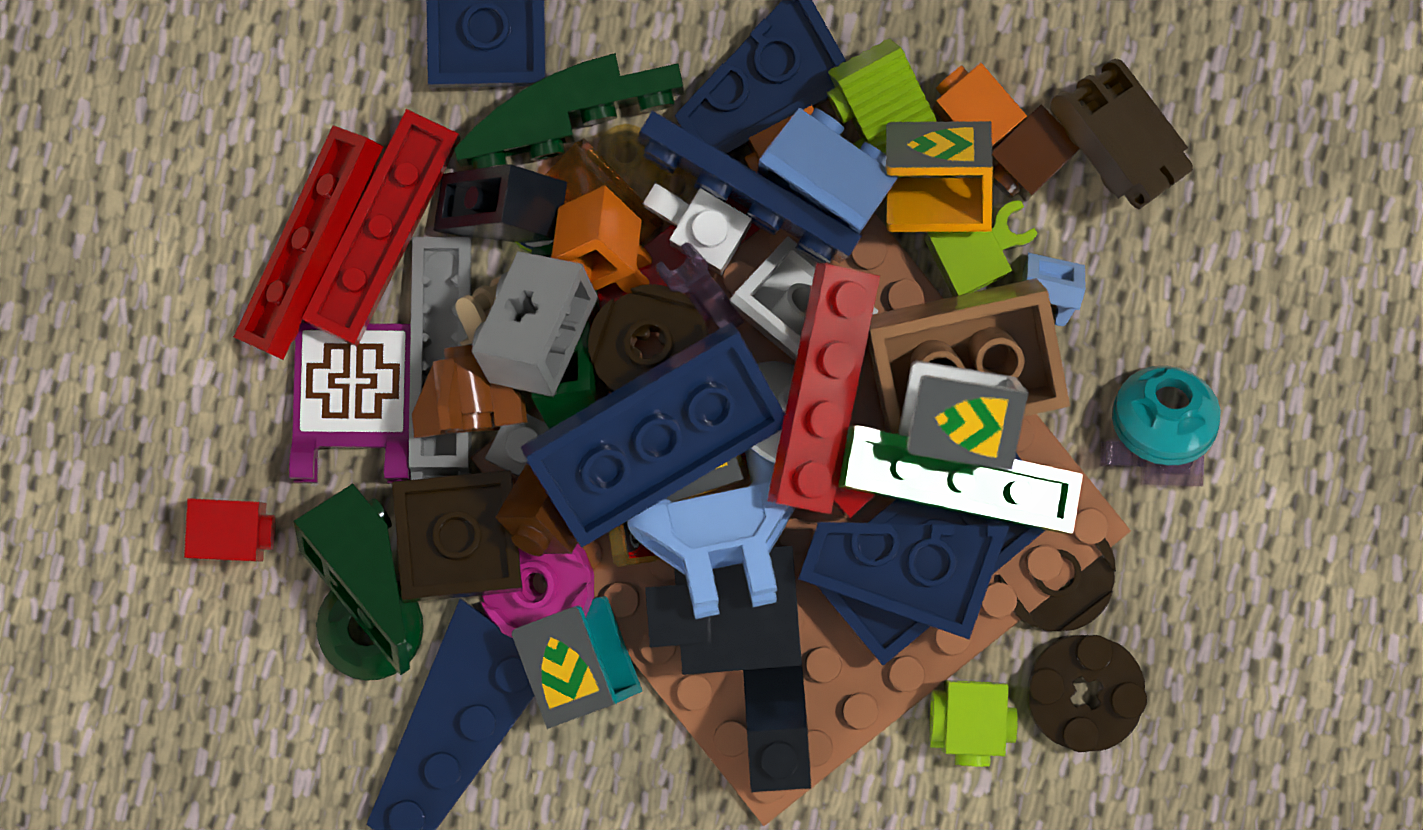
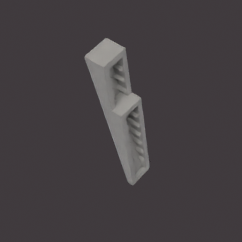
(438, 280)

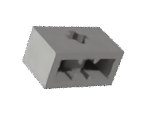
(534, 323)

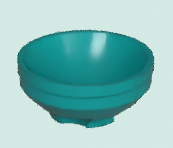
(1160, 432)

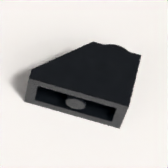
(499, 204)
(777, 729)

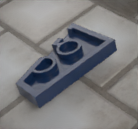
(765, 79)
(908, 569)

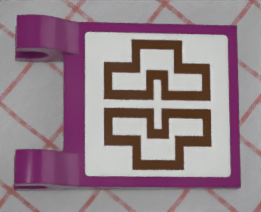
(351, 398)

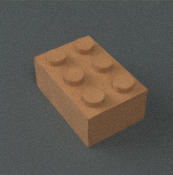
(987, 330)

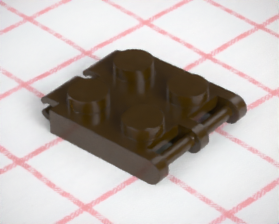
(1123, 134)

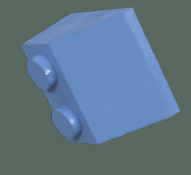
(827, 169)

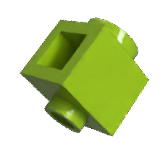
(972, 721)

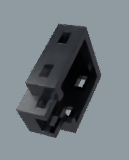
(740, 634)

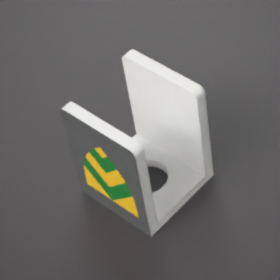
(963, 415)

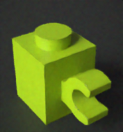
(977, 258)

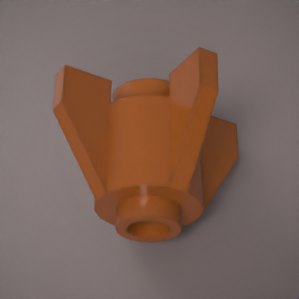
(463, 400)

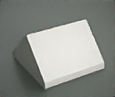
(778, 296)

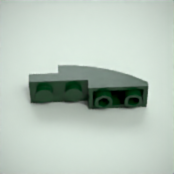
(541, 114)

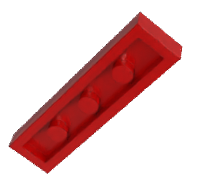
(381, 228)
(308, 241)
(823, 388)

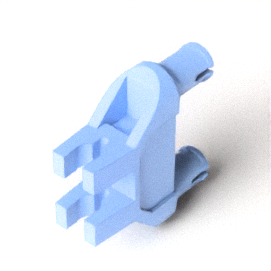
(718, 533)

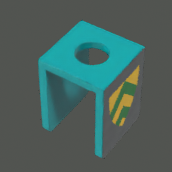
(576, 662)

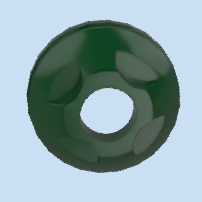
(357, 659)

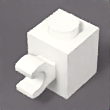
(705, 223)

